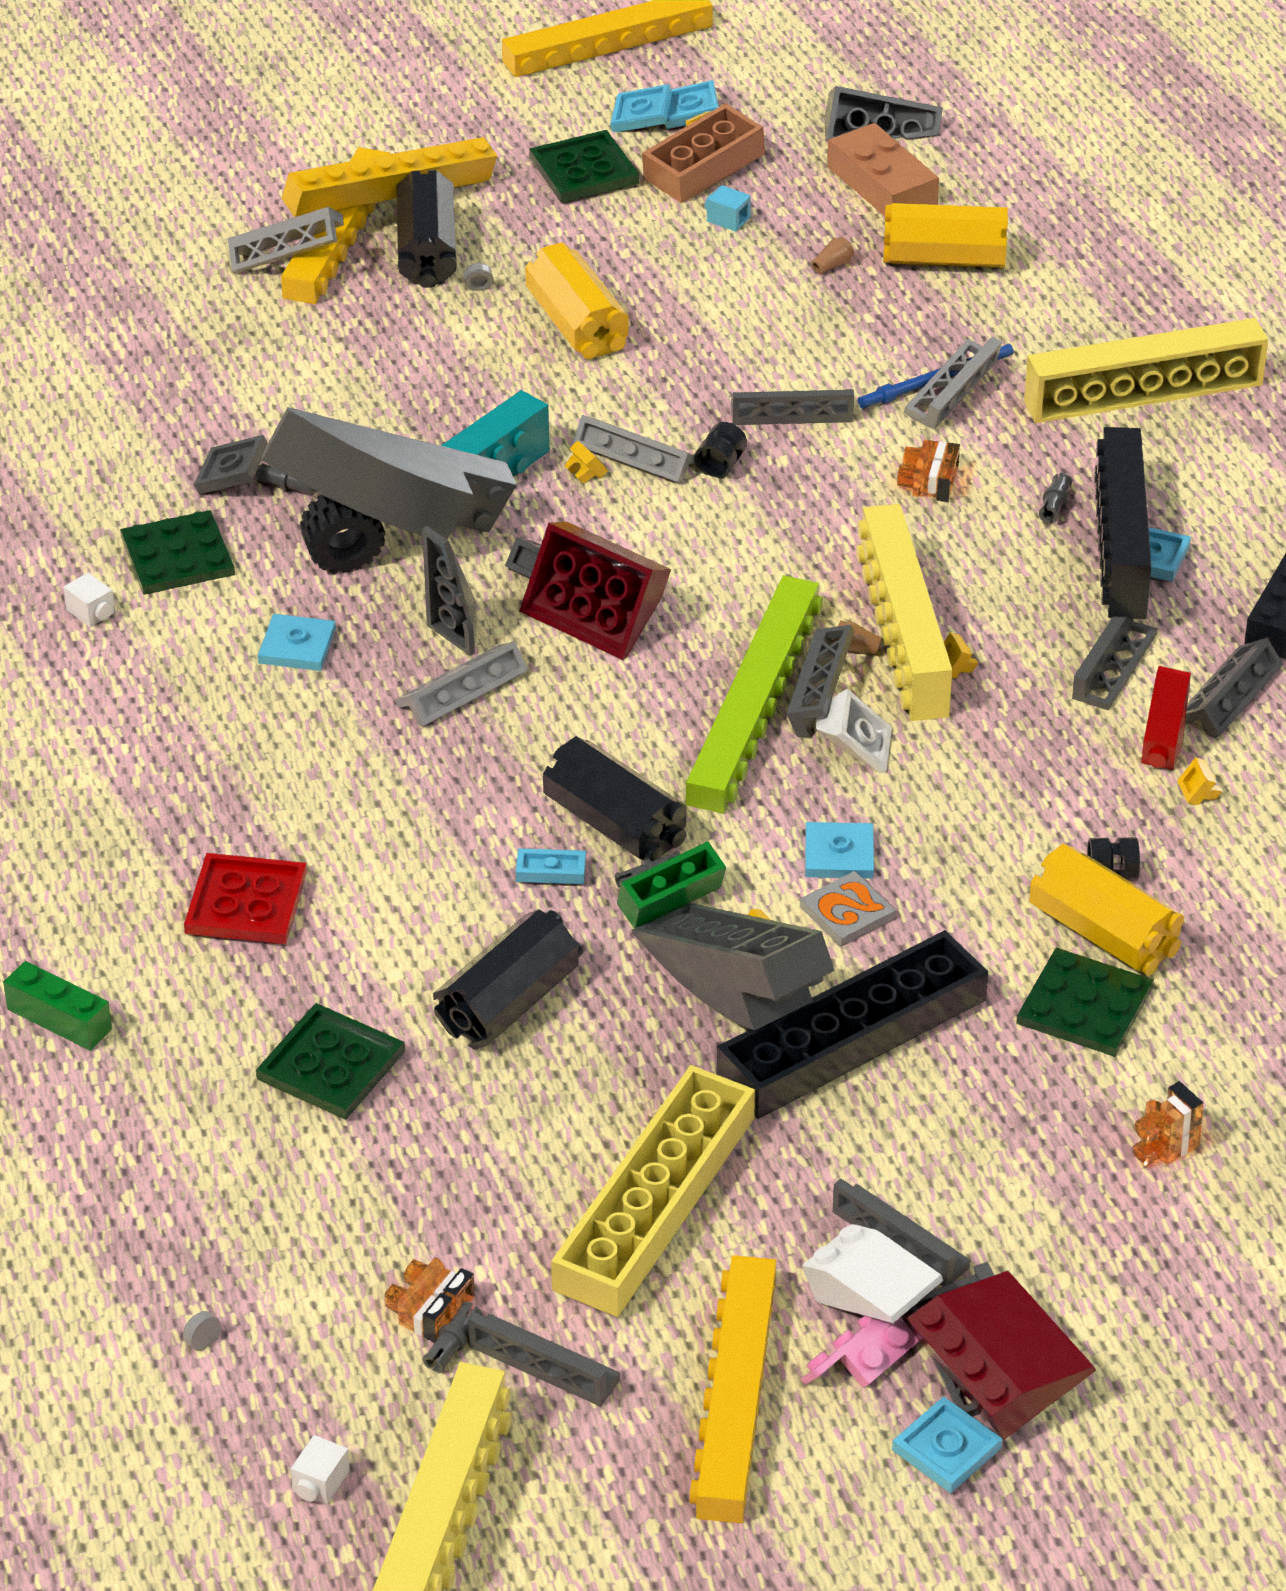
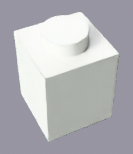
(89, 599)
(320, 1470)

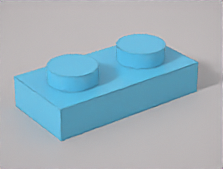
(551, 866)

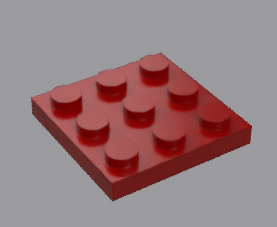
(245, 898)

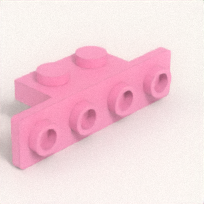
(866, 1351)

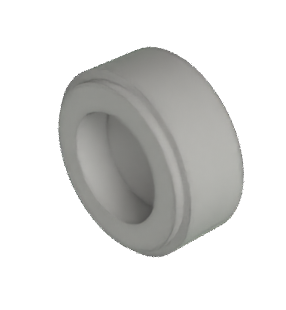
(478, 277)
(201, 1330)

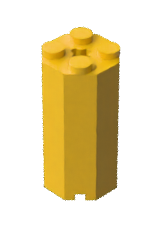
(945, 235)
(577, 301)
(1106, 909)

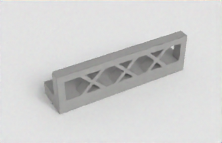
(280, 234)
(956, 387)
(633, 449)
(464, 683)

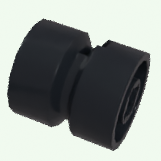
(720, 450)
(1129, 855)

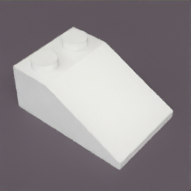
(868, 1275)

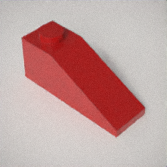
(1166, 718)

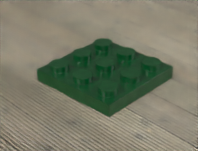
(584, 166)
(177, 552)
(1085, 1001)
(330, 1060)

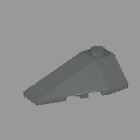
(899, 118)
(447, 593)

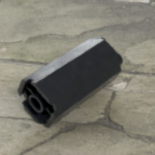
(426, 228)
(615, 799)
(507, 978)

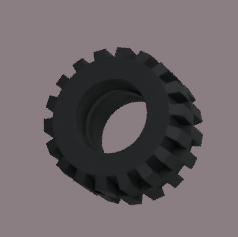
(345, 549)

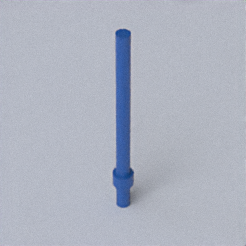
(888, 392)

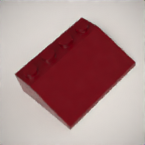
(593, 588)
(1000, 1350)

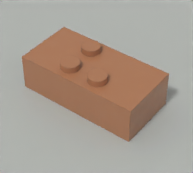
(703, 153)
(881, 169)

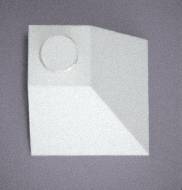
(856, 730)

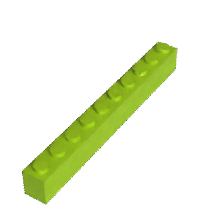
(753, 695)

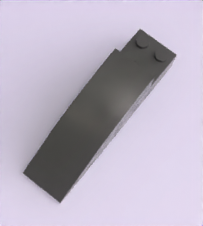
(390, 474)
(738, 961)

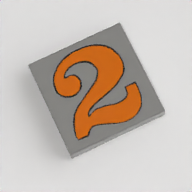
(847, 908)

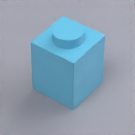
(728, 208)

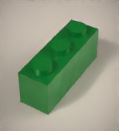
(671, 884)
(57, 1005)

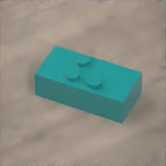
(509, 433)

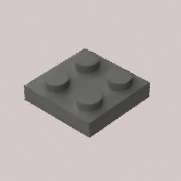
(230, 464)

